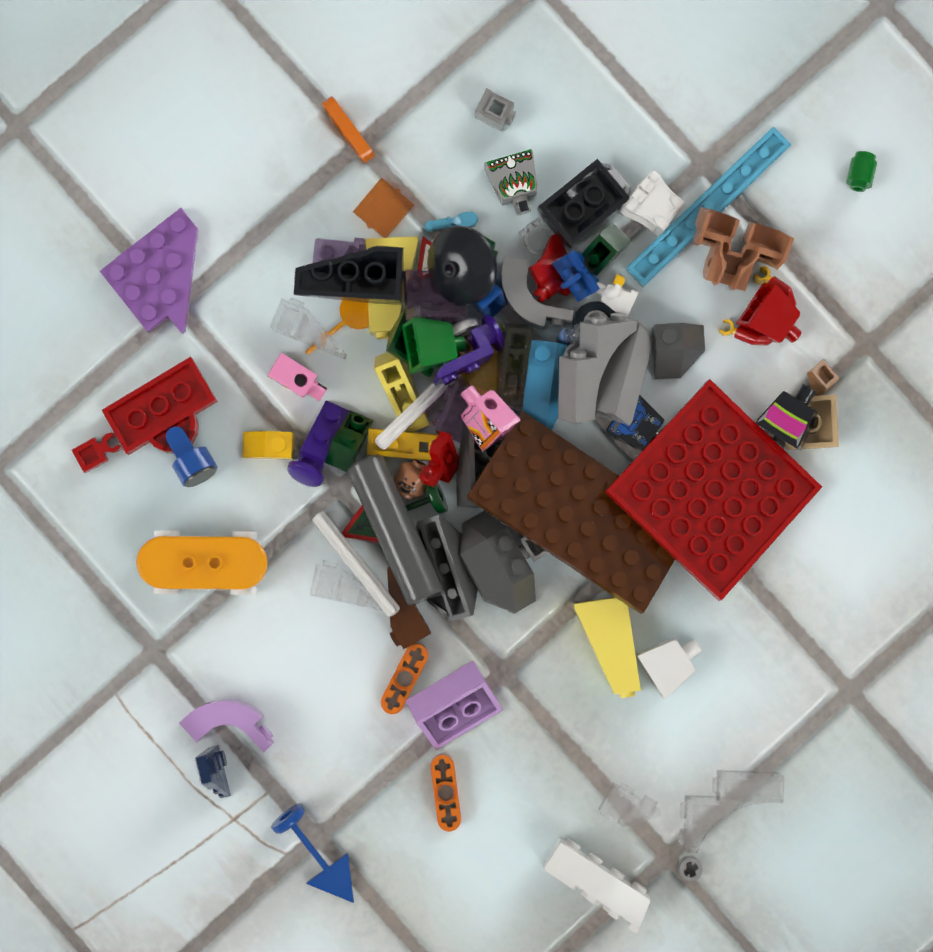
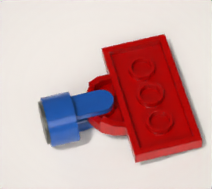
(165, 416)

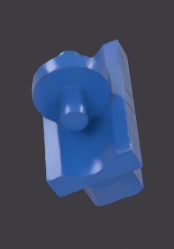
(576, 276)

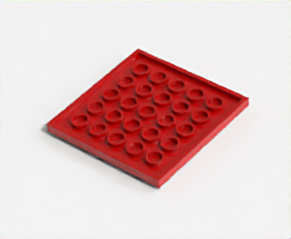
(713, 490)

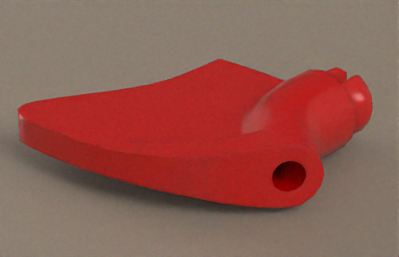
(545, 273)

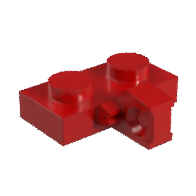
(443, 461)

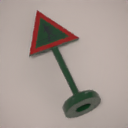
(360, 526)

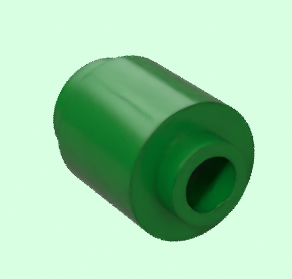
(861, 171)

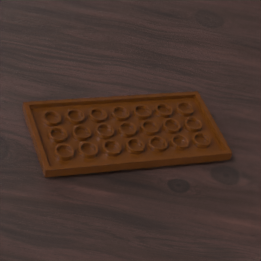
(560, 504)

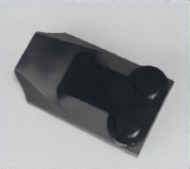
(585, 202)

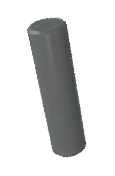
(394, 529)

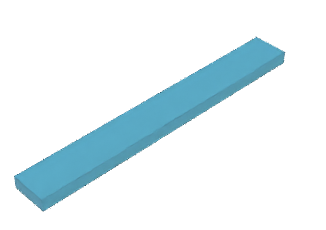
(717, 198)

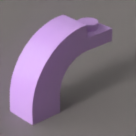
(228, 712)

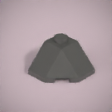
(676, 348)

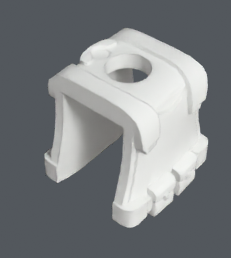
(652, 204)

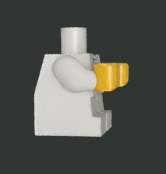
(616, 296)

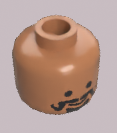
(408, 479)

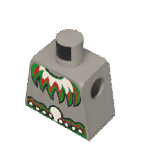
(513, 179)

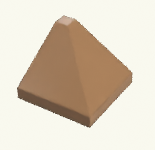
(821, 377)

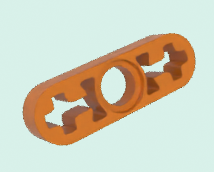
(348, 130)
(390, 692)
(441, 812)

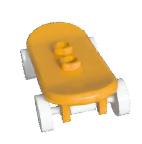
(202, 562)

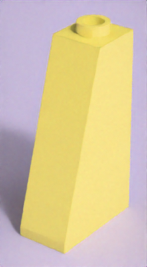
(384, 316)
(611, 638)

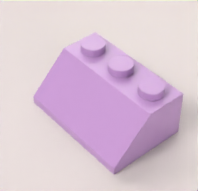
(454, 705)

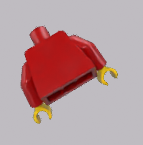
(768, 315)

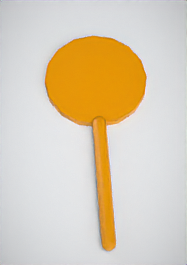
(353, 314)

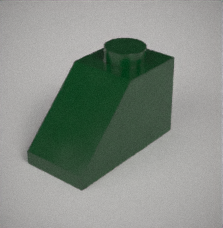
(604, 249)

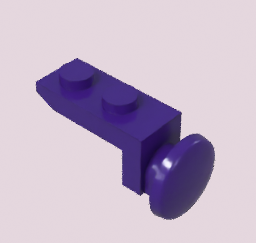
(481, 342)
(317, 445)

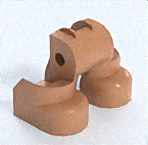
(735, 268)

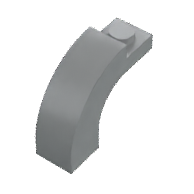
(521, 301)

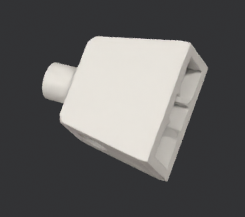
(669, 664)

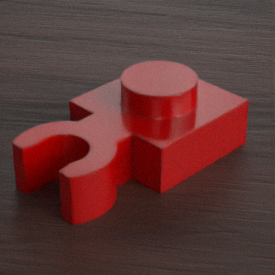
(93, 454)

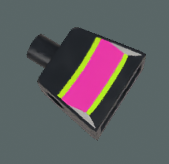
(790, 417)

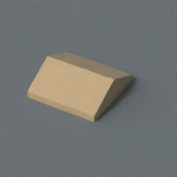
(825, 427)

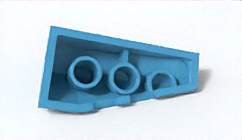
(542, 382)

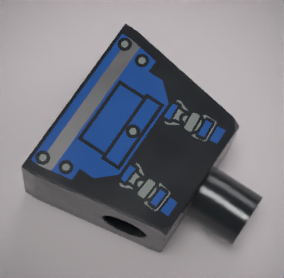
(642, 429)

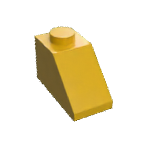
(269, 445)

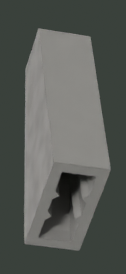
(624, 377)

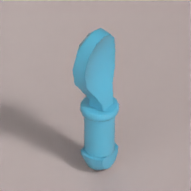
(463, 219)

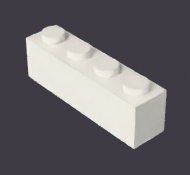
(598, 882)

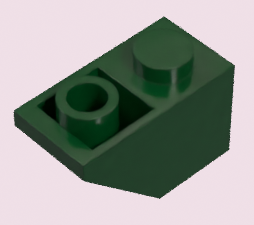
(348, 441)

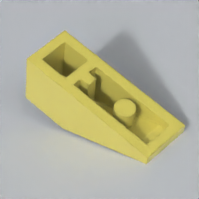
(399, 386)

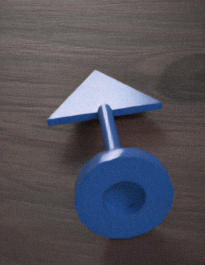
(334, 878)

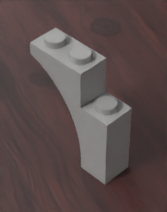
(583, 368)

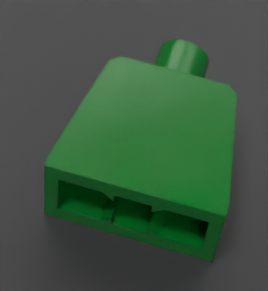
(430, 344)

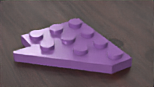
(158, 273)

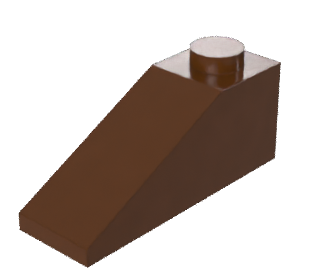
(408, 622)

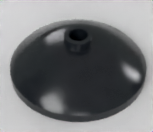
(472, 265)

